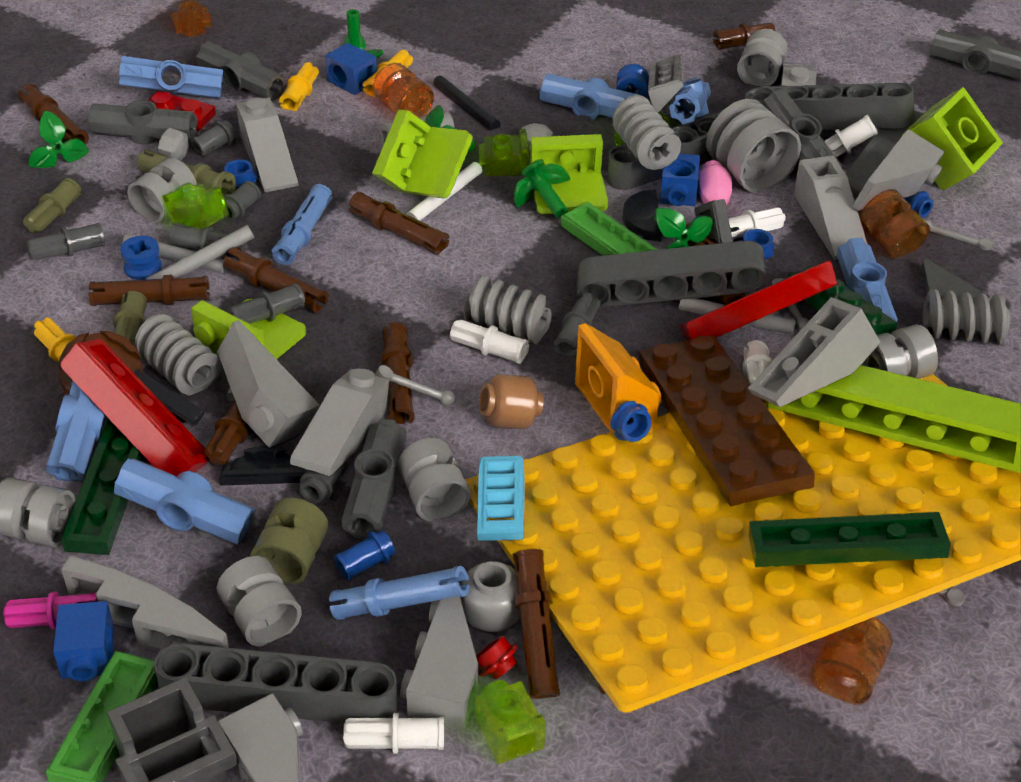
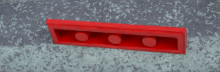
(762, 302)
(133, 408)

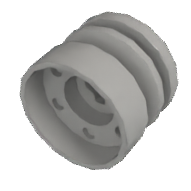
(753, 145)

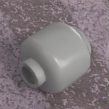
(491, 597)

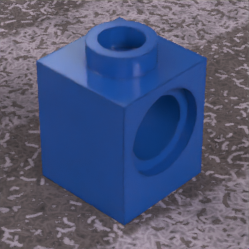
(350, 67)
(680, 181)
(83, 639)

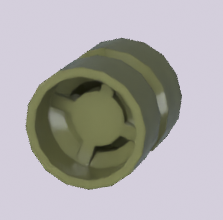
(292, 538)

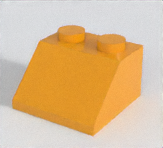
(611, 375)

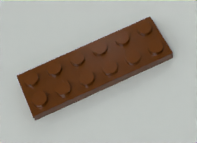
(725, 422)

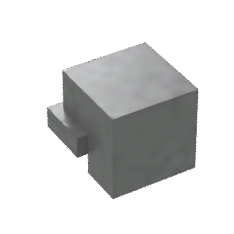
(169, 738)

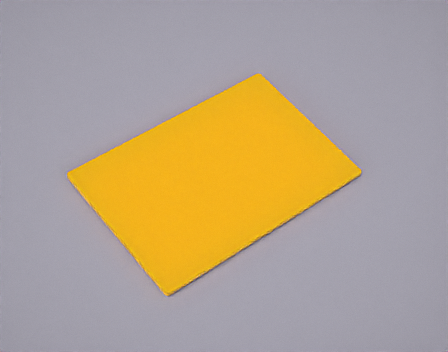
(662, 574)

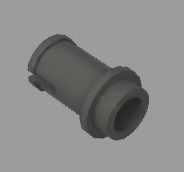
(214, 138)
(241, 200)
(318, 486)

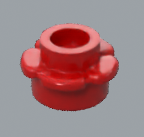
(496, 658)

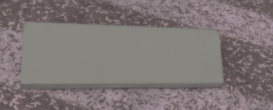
(665, 80)

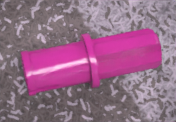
(41, 610)

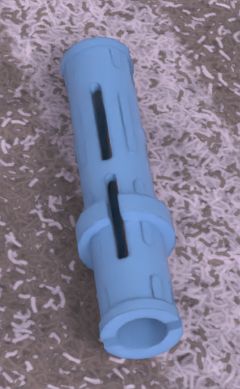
(298, 230)
(381, 596)

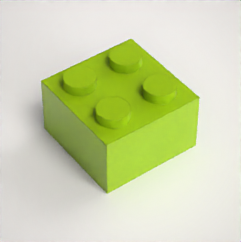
(961, 132)

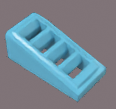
(501, 496)

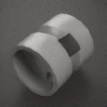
(762, 58)
(147, 191)
(905, 352)
(433, 479)
(34, 511)
(258, 600)

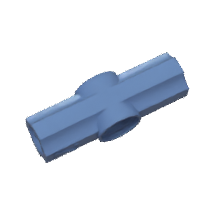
(149, 73)
(584, 98)
(690, 101)
(865, 274)
(77, 430)
(184, 501)

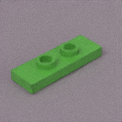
(602, 231)
(90, 743)

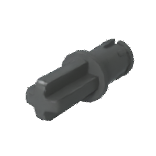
(195, 238)
(66, 241)
(269, 304)
(583, 312)

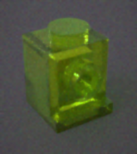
(504, 154)
(195, 205)
(509, 721)

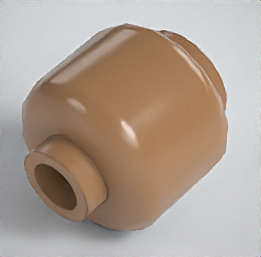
(510, 401)

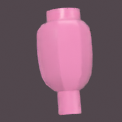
(714, 182)

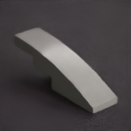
(133, 603)

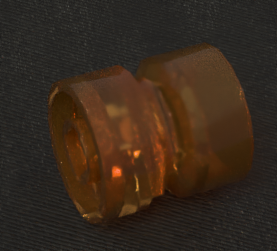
(402, 90)
(894, 223)
(852, 661)

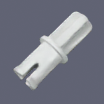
(851, 136)
(765, 219)
(489, 340)
(755, 360)
(394, 733)

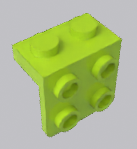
(421, 157)
(582, 160)
(276, 336)

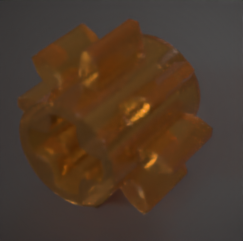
(191, 18)

